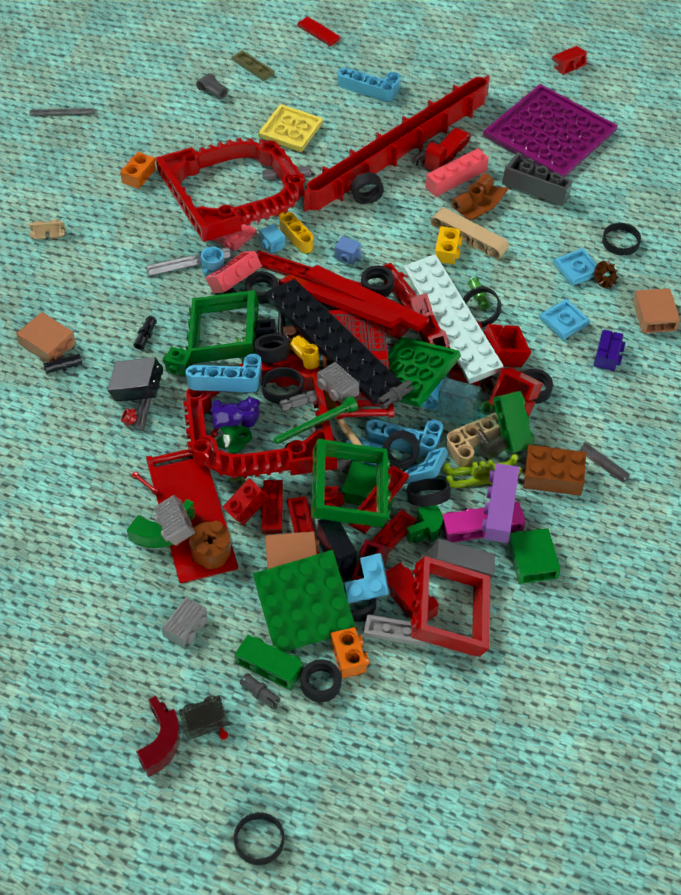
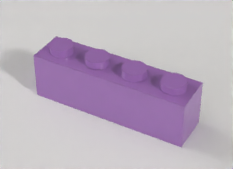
(501, 505)

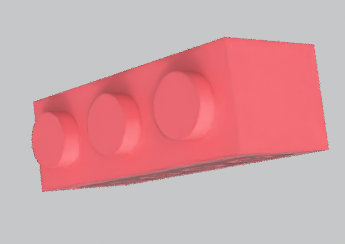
(233, 272)

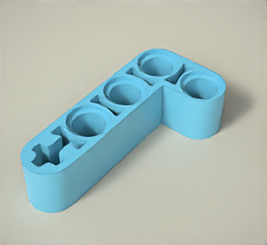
(369, 85)
(226, 377)
(430, 439)

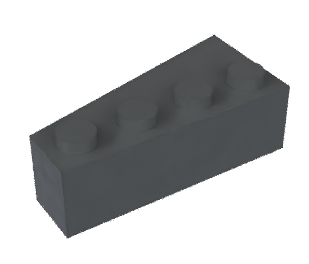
(536, 180)

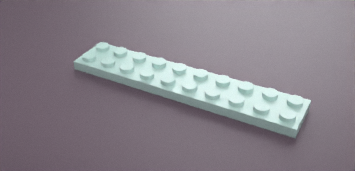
(453, 316)

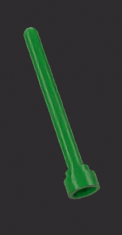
(349, 405)

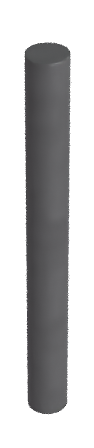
(49, 112)

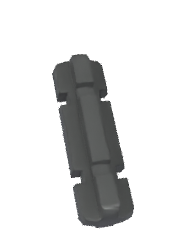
(298, 400)

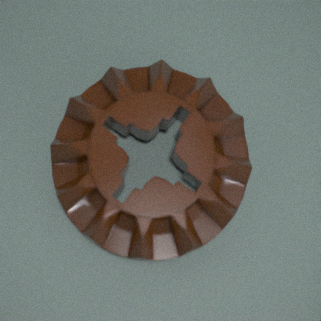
(605, 281)

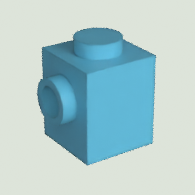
(272, 238)

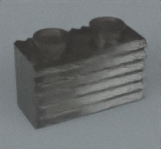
(203, 717)

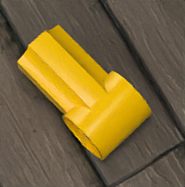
(306, 352)

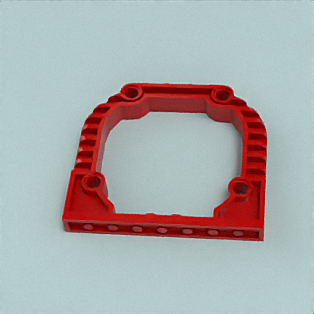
(225, 220)
(297, 455)

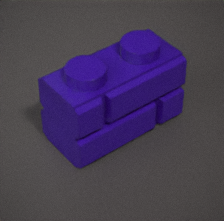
(608, 350)

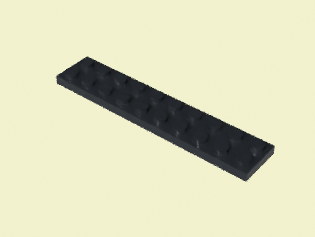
(332, 339)

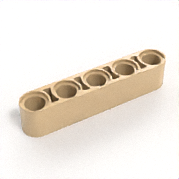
(472, 233)

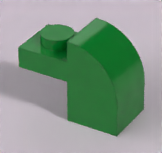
(429, 525)

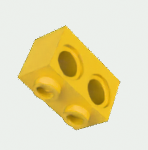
(447, 245)

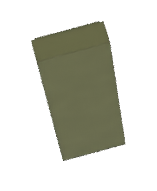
(253, 65)

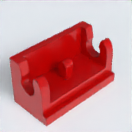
(570, 59)

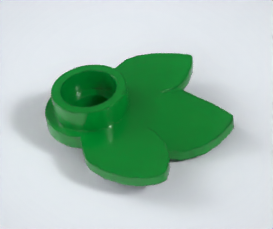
(232, 440)

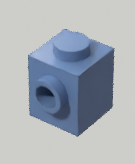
(348, 250)

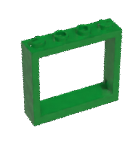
(222, 303)
(351, 452)

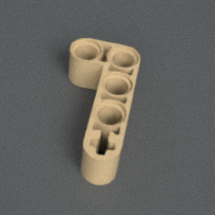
(462, 440)

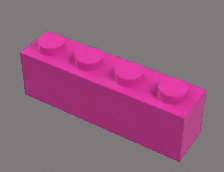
(468, 524)

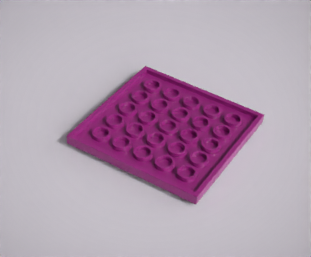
(550, 130)

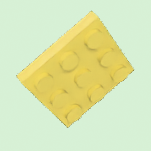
(290, 127)

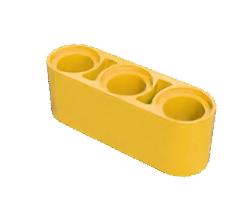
(296, 232)

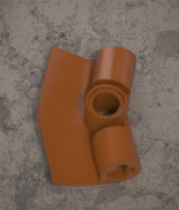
(480, 198)

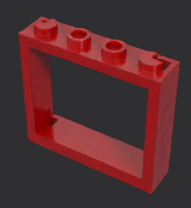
(481, 607)

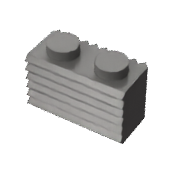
(337, 383)
(174, 520)
(185, 622)

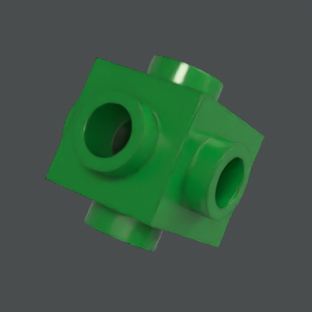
(177, 361)

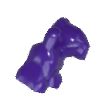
(233, 414)

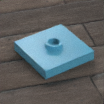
(576, 266)
(564, 319)

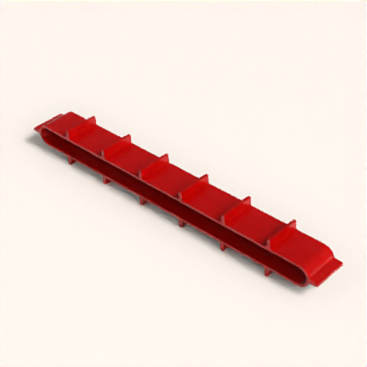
(396, 143)

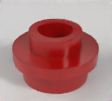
(129, 417)

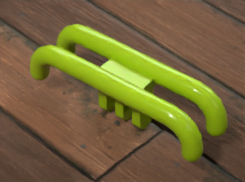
(479, 473)

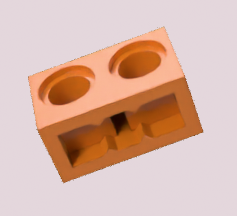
(138, 170)
(346, 653)

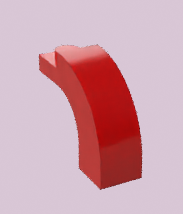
(431, 332)

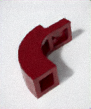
(163, 749)

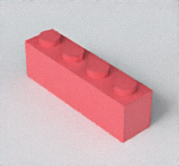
(456, 172)

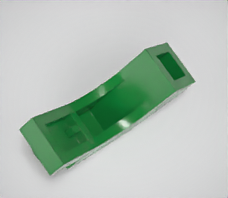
(149, 533)

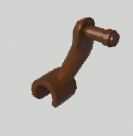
(487, 383)

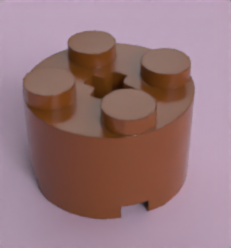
(210, 545)

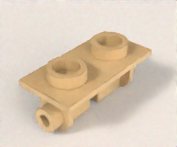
(39, 229)

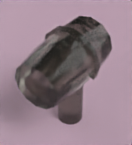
(491, 448)

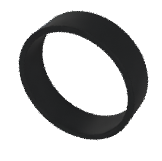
(625, 227)
(474, 291)
(281, 372)
(430, 499)
(259, 815)

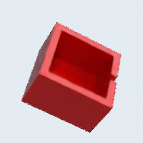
(509, 345)
(514, 381)

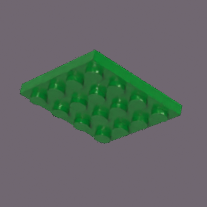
(422, 365)
(303, 601)

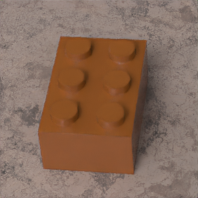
(554, 470)

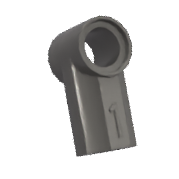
(209, 84)

